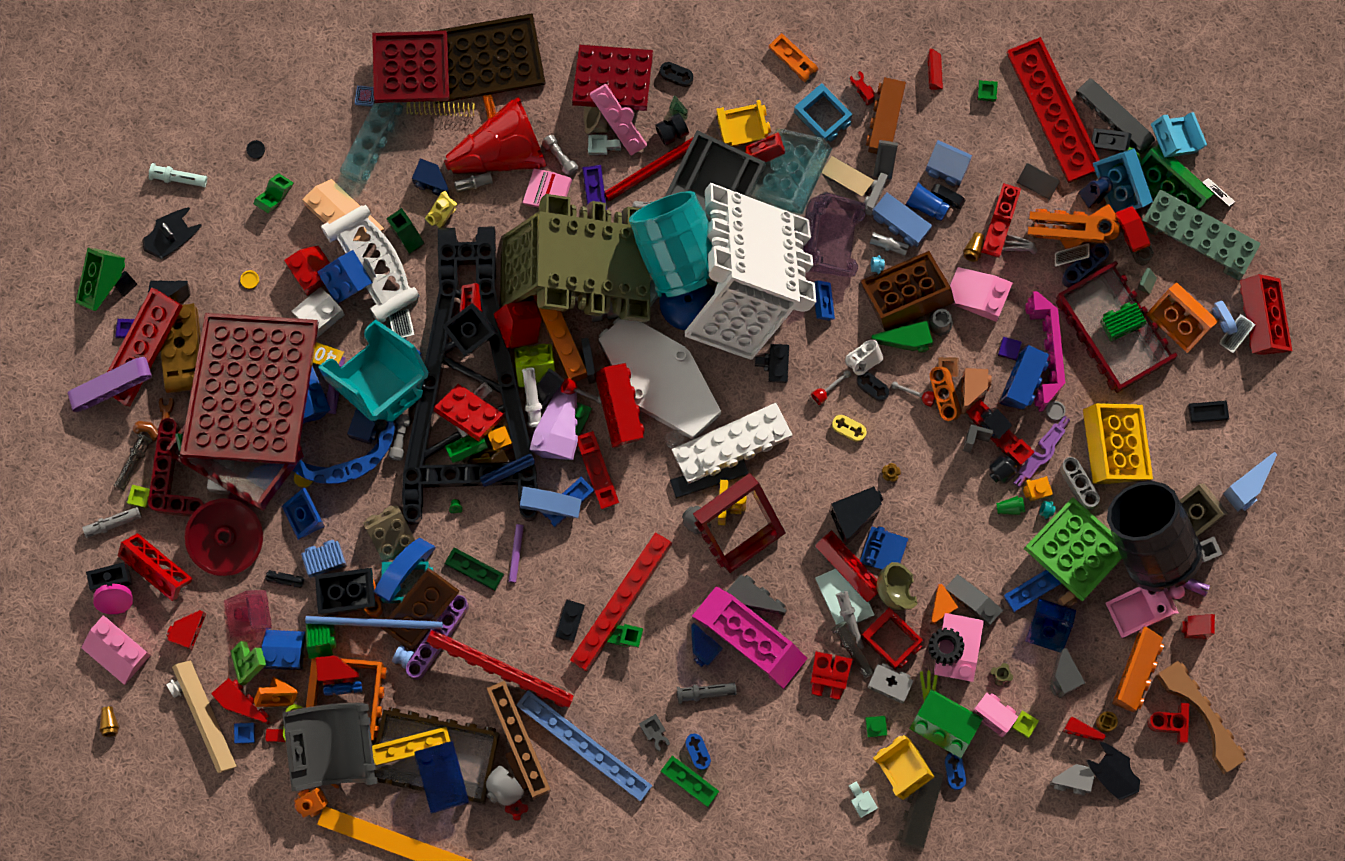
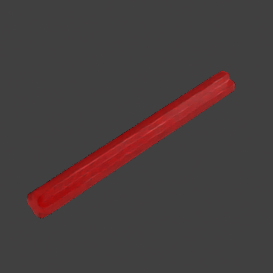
(647, 171)

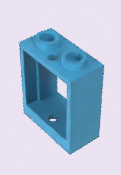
(820, 91)

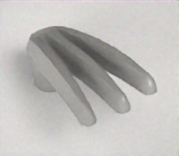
(1023, 245)

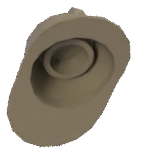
(594, 120)

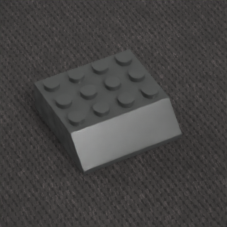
(715, 163)

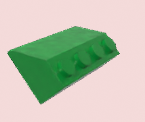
(1174, 179)

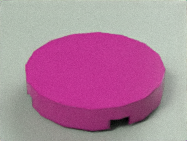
(113, 599)

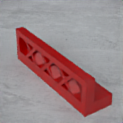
(149, 567)

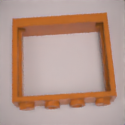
(381, 671)

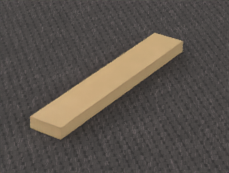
(204, 716)

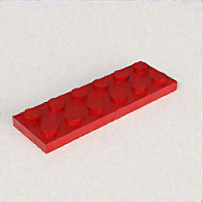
(146, 336)

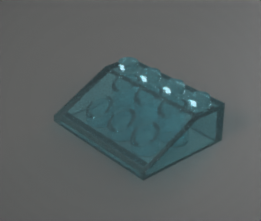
(793, 176)

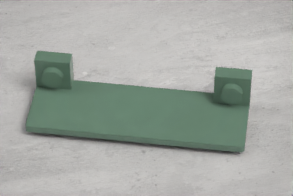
(1201, 233)

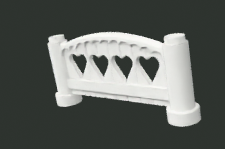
(344, 231)

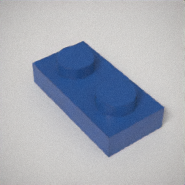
(824, 301)

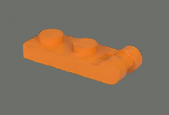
(793, 57)

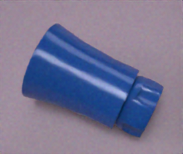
(927, 202)

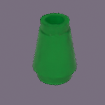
(1011, 506)

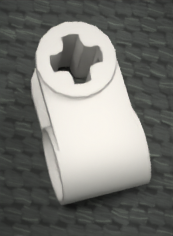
(865, 357)

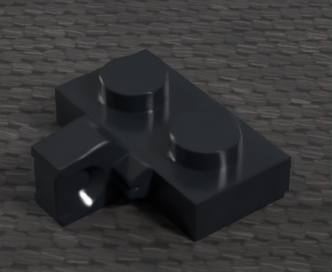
(775, 363)

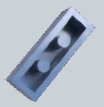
(901, 220)

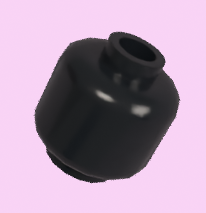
(1003, 469)

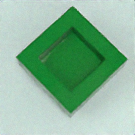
(987, 91)
(876, 726)

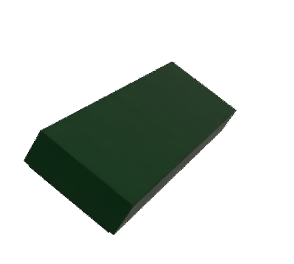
(474, 569)

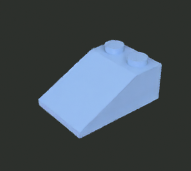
(1244, 491)

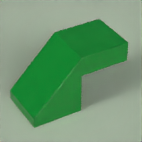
(274, 193)
(626, 636)

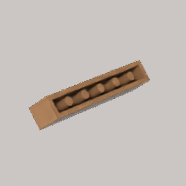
(519, 740)

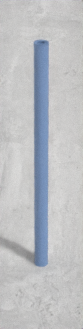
(373, 622)

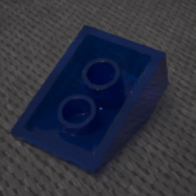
(441, 777)

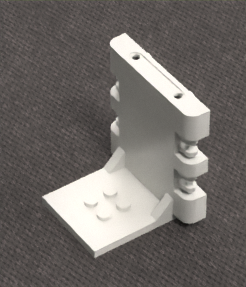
(757, 272)

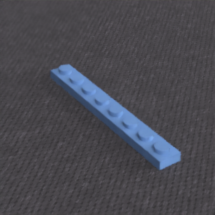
(584, 746)

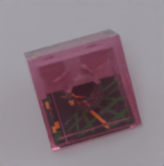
(248, 613)

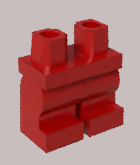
(826, 676)

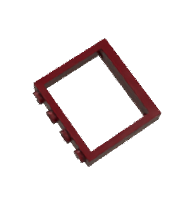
(753, 544)

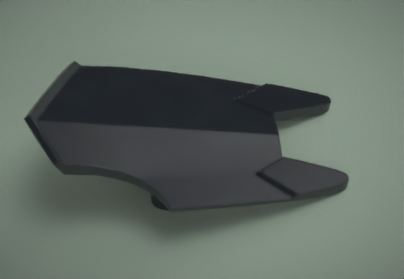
(169, 234)
(1115, 773)

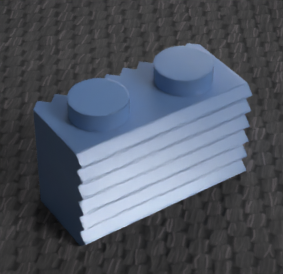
(323, 558)

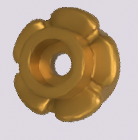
(891, 477)

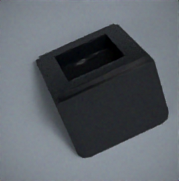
(125, 284)

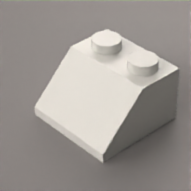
(319, 307)

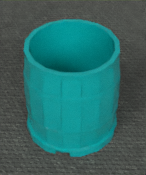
(674, 242)

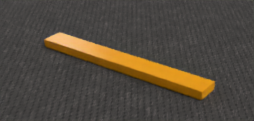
(383, 837)

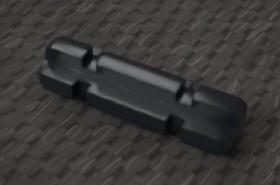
(284, 578)

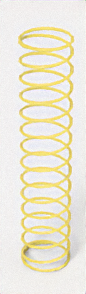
(473, 107)

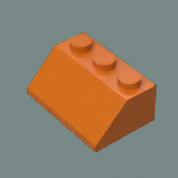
(1182, 317)

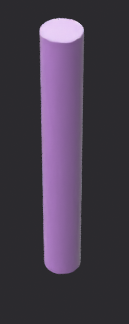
(516, 553)

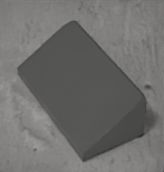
(1038, 181)

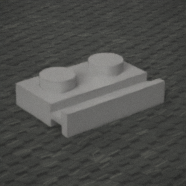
(877, 188)

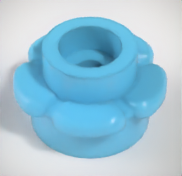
(877, 264)

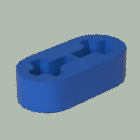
(702, 749)
(950, 772)

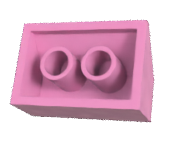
(114, 650)

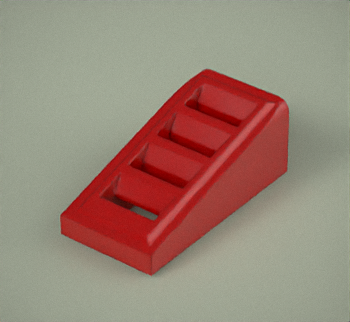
(474, 297)
(1080, 729)

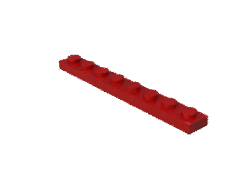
(620, 602)
(507, 672)

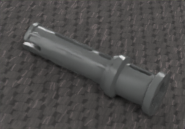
(696, 693)

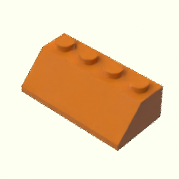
(1137, 670)

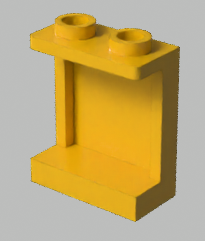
(743, 124)
(903, 766)

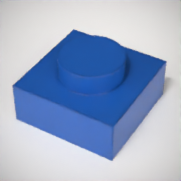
(244, 733)

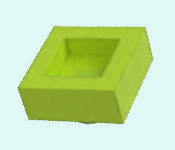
(138, 496)
(1025, 724)

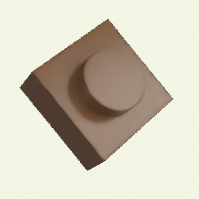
(951, 364)
(1068, 600)

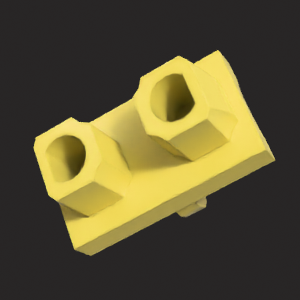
(441, 210)

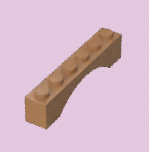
(1225, 751)

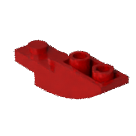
(1001, 220)

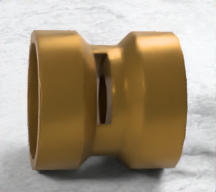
(1104, 724)

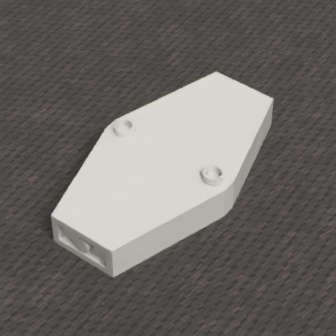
(663, 376)

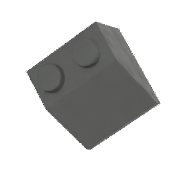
(1065, 675)

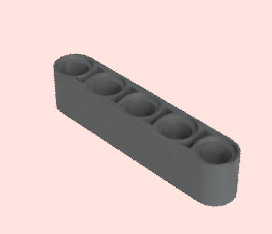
(1117, 116)

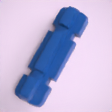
(342, 688)

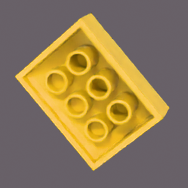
(1117, 443)

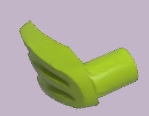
(926, 691)

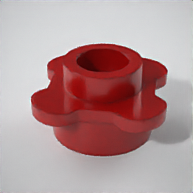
(516, 814)

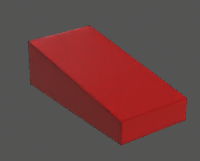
(274, 735)

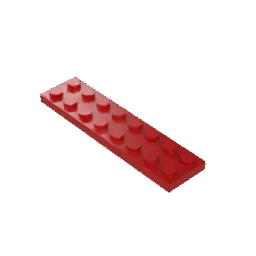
(1054, 109)

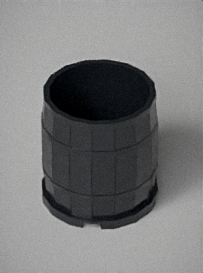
(1154, 536)

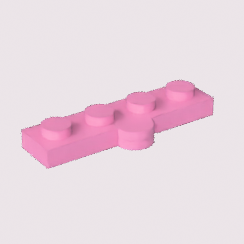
(619, 119)

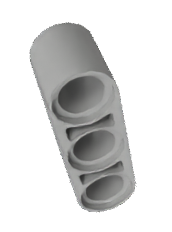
(1079, 474)

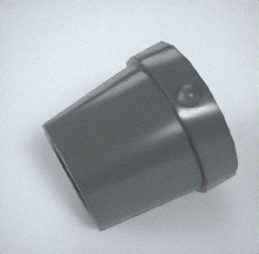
(940, 322)

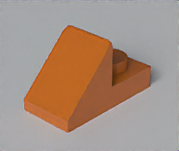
(276, 695)

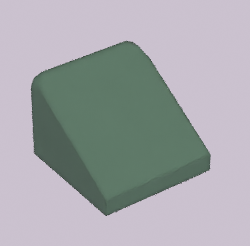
(1147, 281)

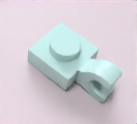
(600, 144)
(862, 802)

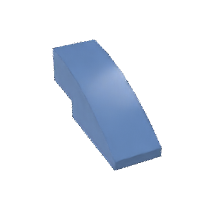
(550, 502)

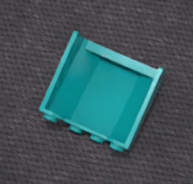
(381, 377)

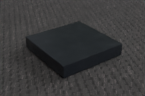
(588, 360)

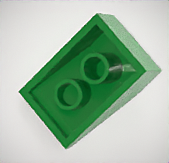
(99, 276)

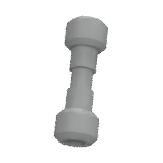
(550, 143)
(396, 452)

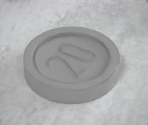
(1055, 410)

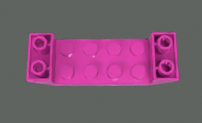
(1040, 308)
(750, 636)

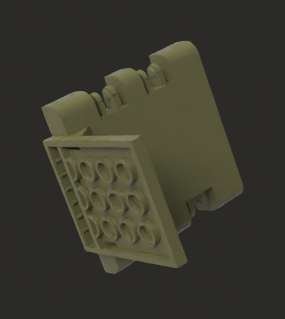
(576, 257)

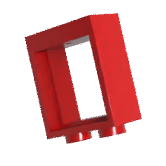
(878, 624)

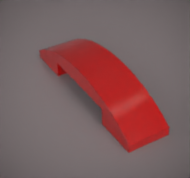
(1008, 442)
(597, 470)

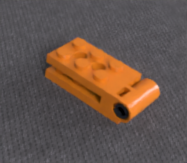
(1094, 231)

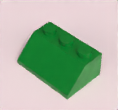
(946, 723)

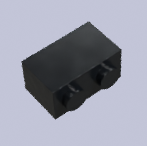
(109, 575)

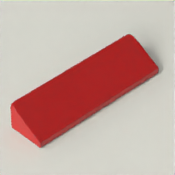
(848, 565)

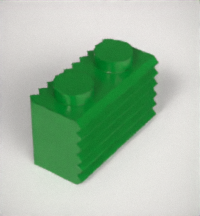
(1123, 321)
(320, 640)

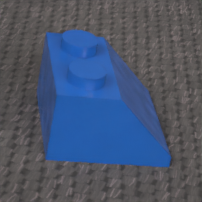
(283, 649)

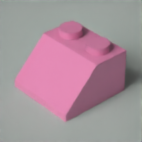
(995, 714)

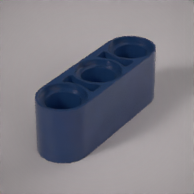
(1093, 261)

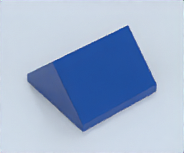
(302, 514)

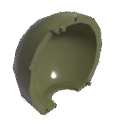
(894, 587)

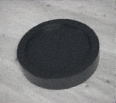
(255, 149)

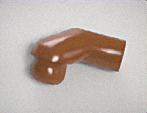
(148, 427)

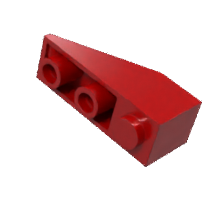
(235, 701)

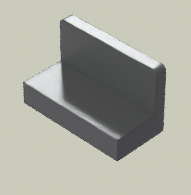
(976, 432)

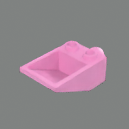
(1141, 609)

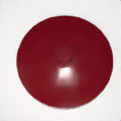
(224, 537)

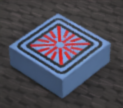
(364, 96)

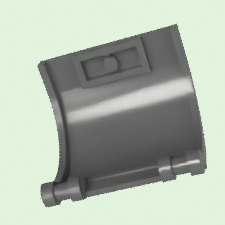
(329, 745)

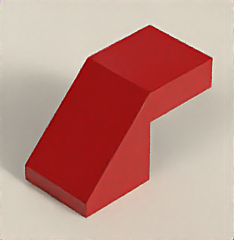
(1133, 227)

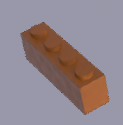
(887, 113)

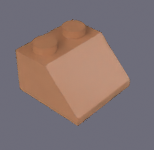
(973, 387)

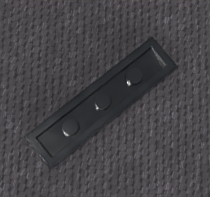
(682, 488)

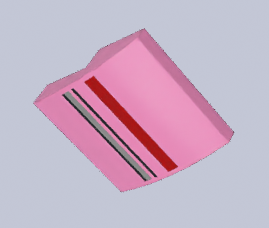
(543, 183)

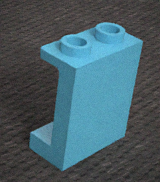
(1178, 135)

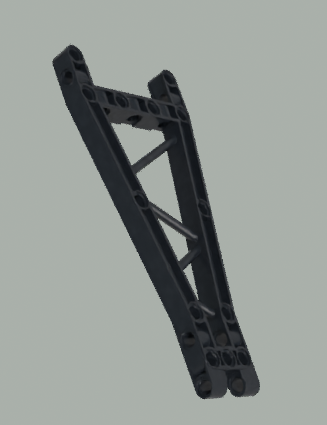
(466, 474)

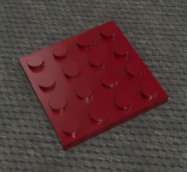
(410, 66)
(622, 69)

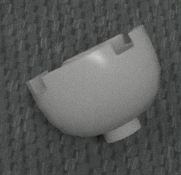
(503, 788)

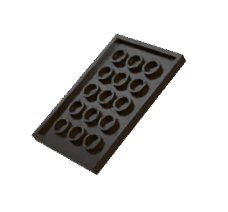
(493, 57)

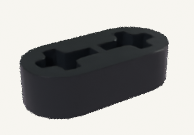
(674, 78)
(948, 196)
(870, 389)

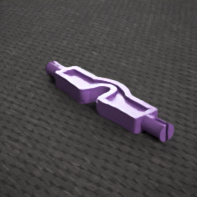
(1048, 444)

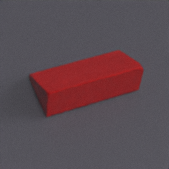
(934, 70)
(766, 148)

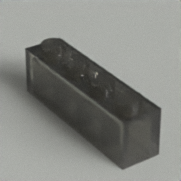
(920, 814)

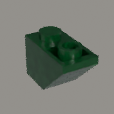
(405, 231)

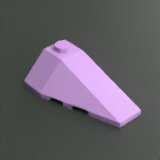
(556, 430)

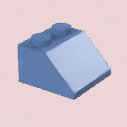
(948, 163)

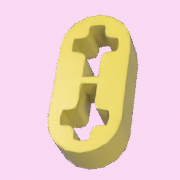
(846, 431)

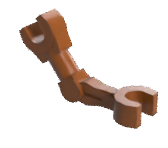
(166, 410)

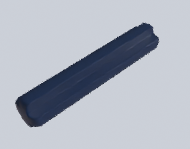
(507, 470)

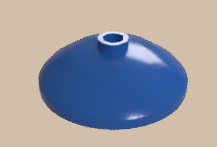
(682, 313)

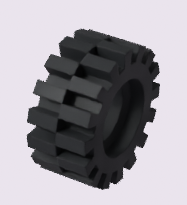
(941, 657)

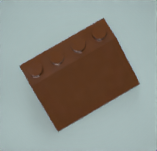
(907, 291)

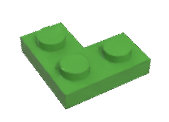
(247, 663)

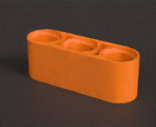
(952, 400)

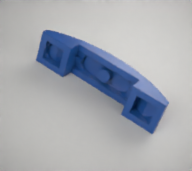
(401, 567)

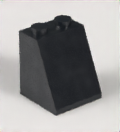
(855, 512)

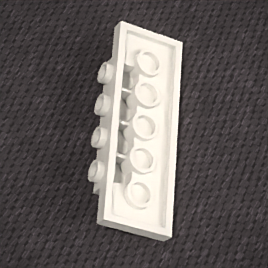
(732, 443)

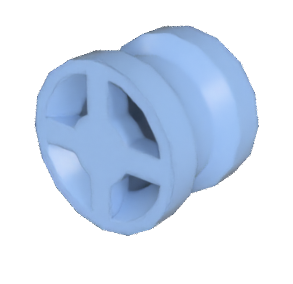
(402, 656)

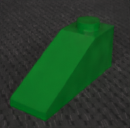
(909, 337)

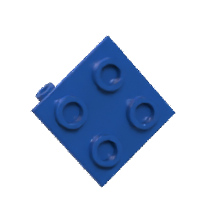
(883, 548)

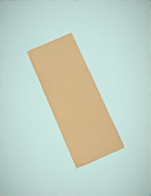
(847, 176)

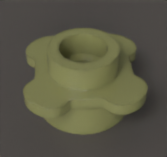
(1004, 668)

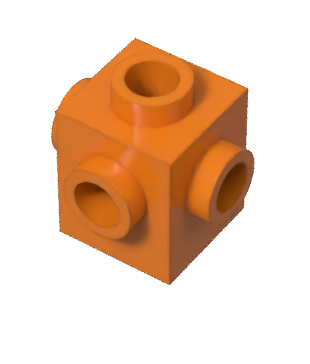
(310, 802)

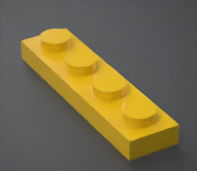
(406, 746)

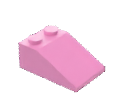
(980, 292)
(971, 632)

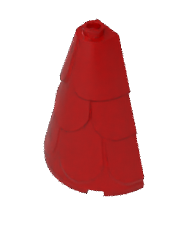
(499, 144)

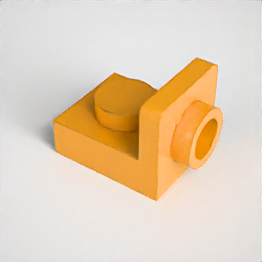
(1037, 489)

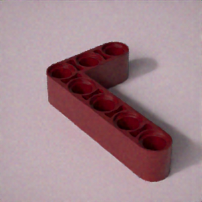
(167, 475)

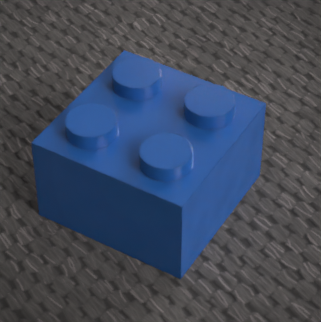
(344, 277)

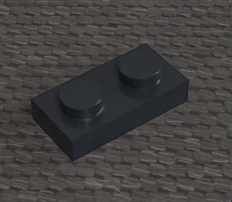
(1111, 140)
(570, 620)

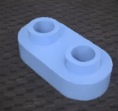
(1227, 322)

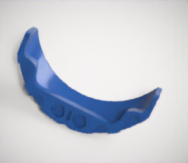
(351, 469)

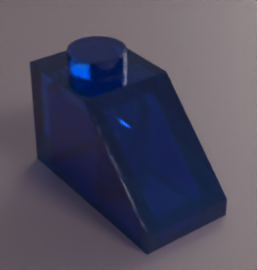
(703, 647)

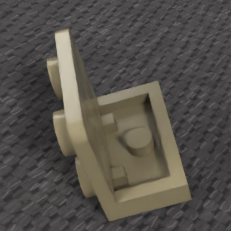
(389, 532)

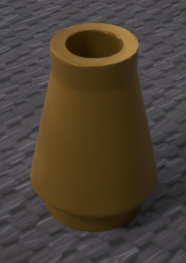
(974, 247)
(108, 724)

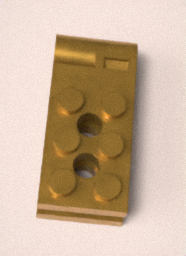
(180, 363)

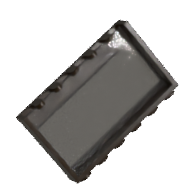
(473, 747)

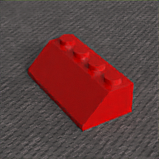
(1266, 309)
(619, 405)

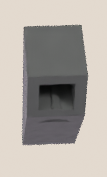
(755, 597)

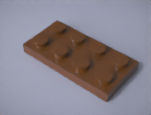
(422, 603)

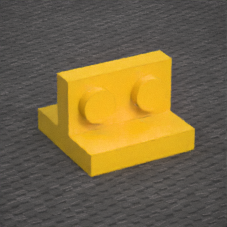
(737, 508)

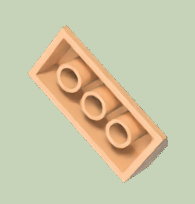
(332, 202)

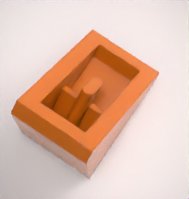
(942, 604)

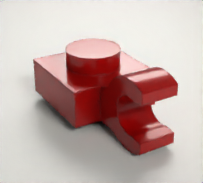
(866, 92)

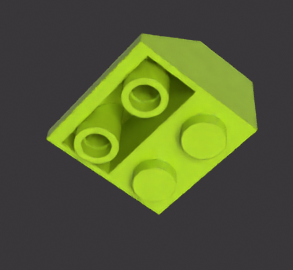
(535, 357)

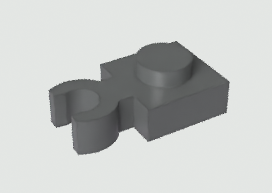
(653, 730)

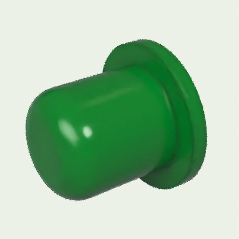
(455, 506)

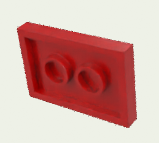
(468, 412)

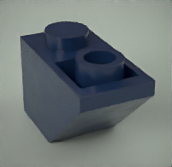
(428, 176)

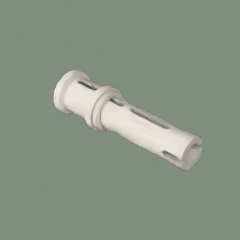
(533, 406)

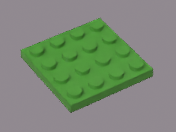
(1075, 549)

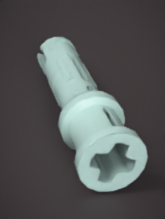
(168, 172)

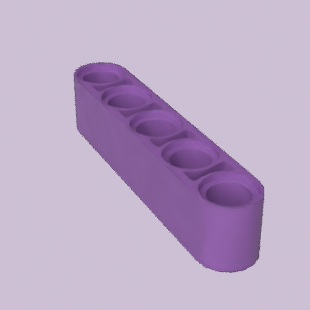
(109, 384)
(425, 663)

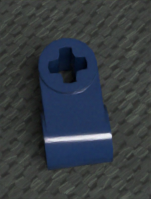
(1096, 191)

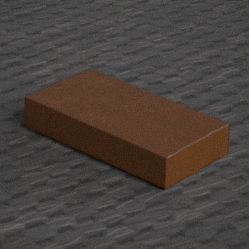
(516, 770)

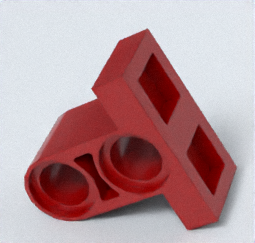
(1167, 723)

